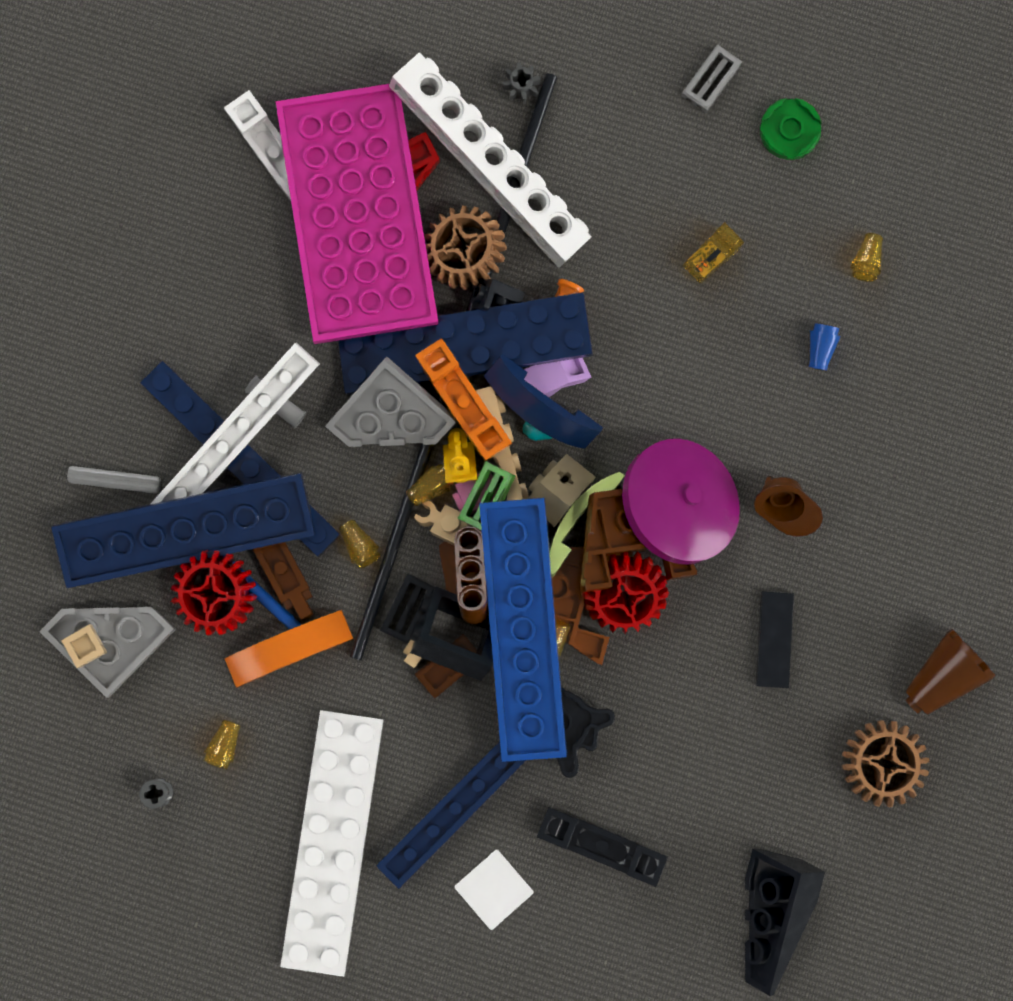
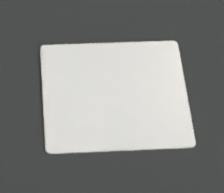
(494, 889)

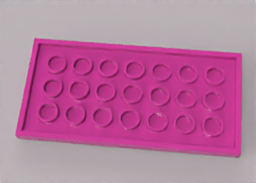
(356, 213)

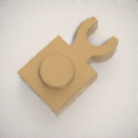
(444, 523)

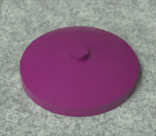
(680, 501)

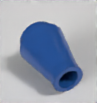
(822, 345)

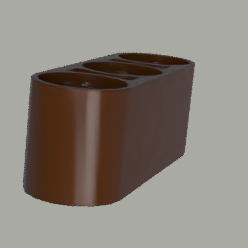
(471, 588)

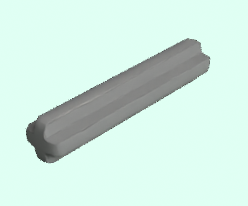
(114, 479)

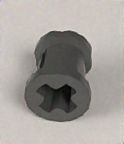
(152, 802)

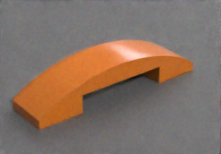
(462, 400)
(288, 648)

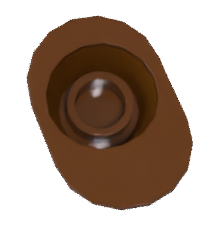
(788, 507)

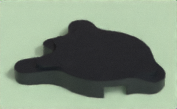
(581, 729)

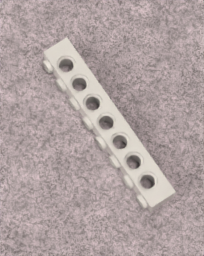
(471, 155)

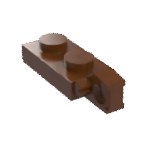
(285, 577)

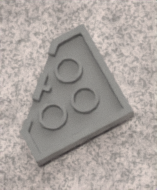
(390, 412)
(126, 633)

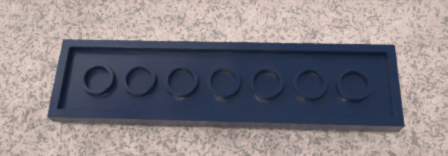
(523, 332)
(183, 528)

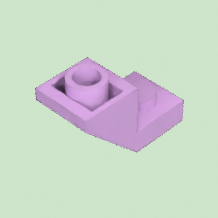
(557, 375)

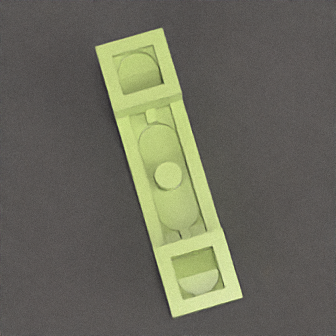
(558, 550)

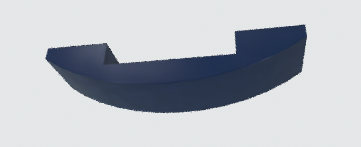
(537, 408)

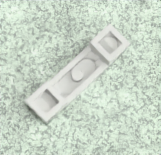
(260, 135)

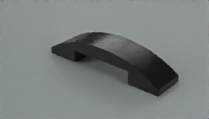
(602, 846)

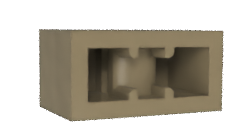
(561, 486)

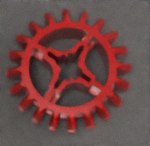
(612, 605)
(209, 617)

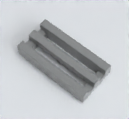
(697, 98)

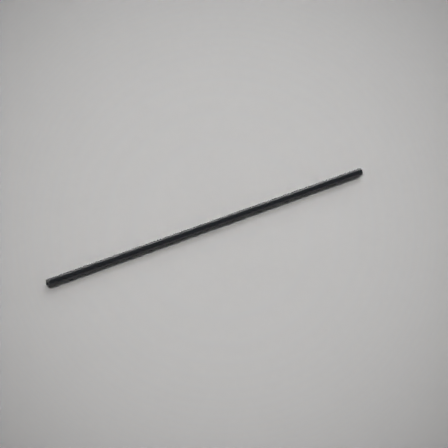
(425, 450)

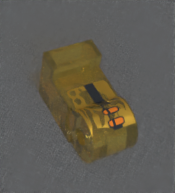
(713, 253)

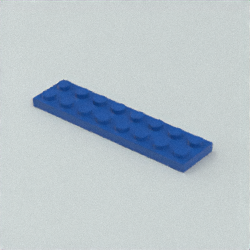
(523, 629)

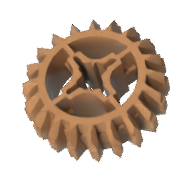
(440, 253)
(882, 778)

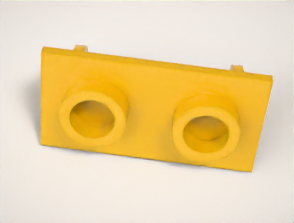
(459, 458)

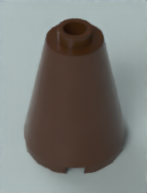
(947, 675)

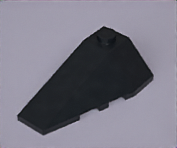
(780, 905)

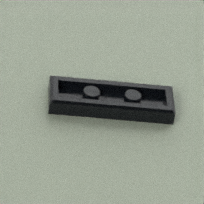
(774, 639)

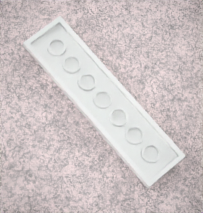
(332, 843)

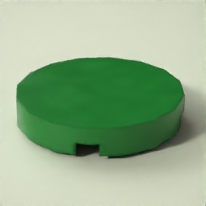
(790, 128)

